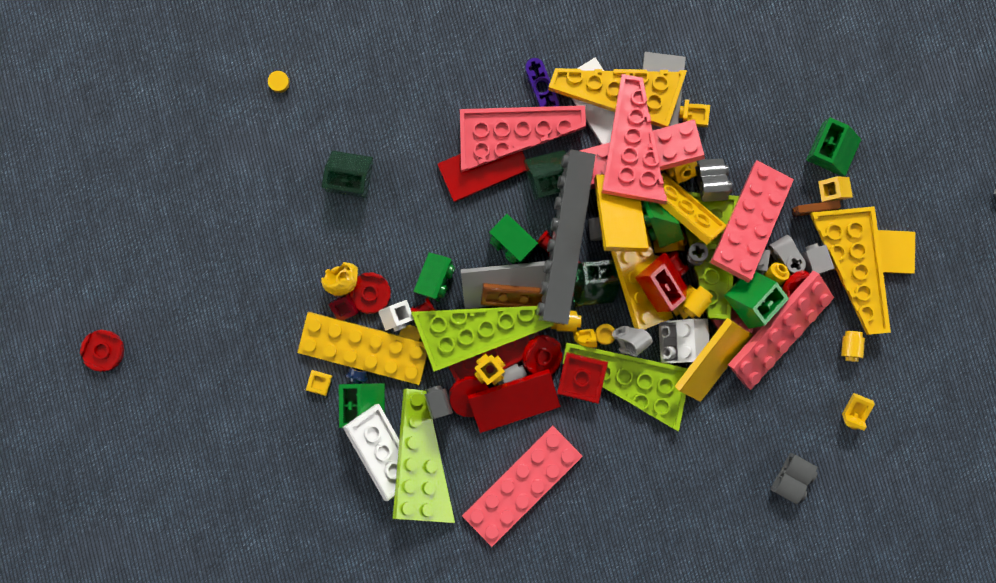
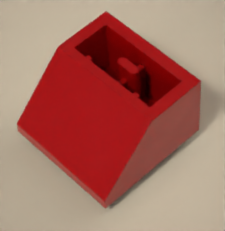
(662, 284)

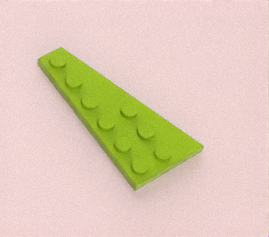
(464, 333)
(641, 383)
(420, 476)

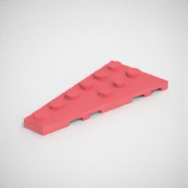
(505, 131)
(632, 154)

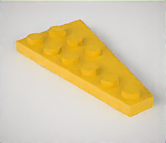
(602, 89)
(856, 255)

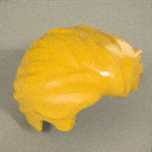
(340, 279)

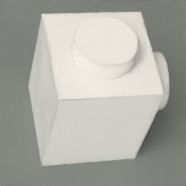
(396, 316)

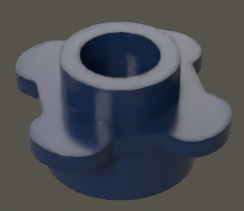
(357, 375)

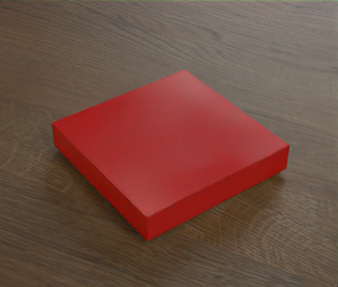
(582, 377)

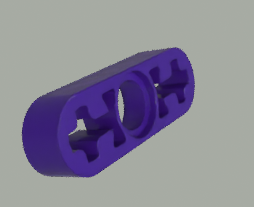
(541, 71)

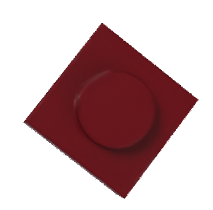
(343, 307)

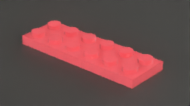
(674, 144)
(752, 221)
(781, 331)
(522, 485)

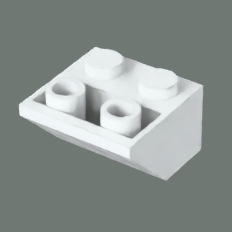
(682, 339)

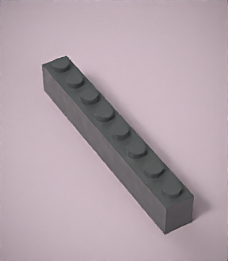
(566, 237)

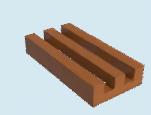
(802, 210)

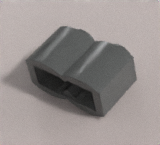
(713, 180)
(438, 402)
(794, 478)

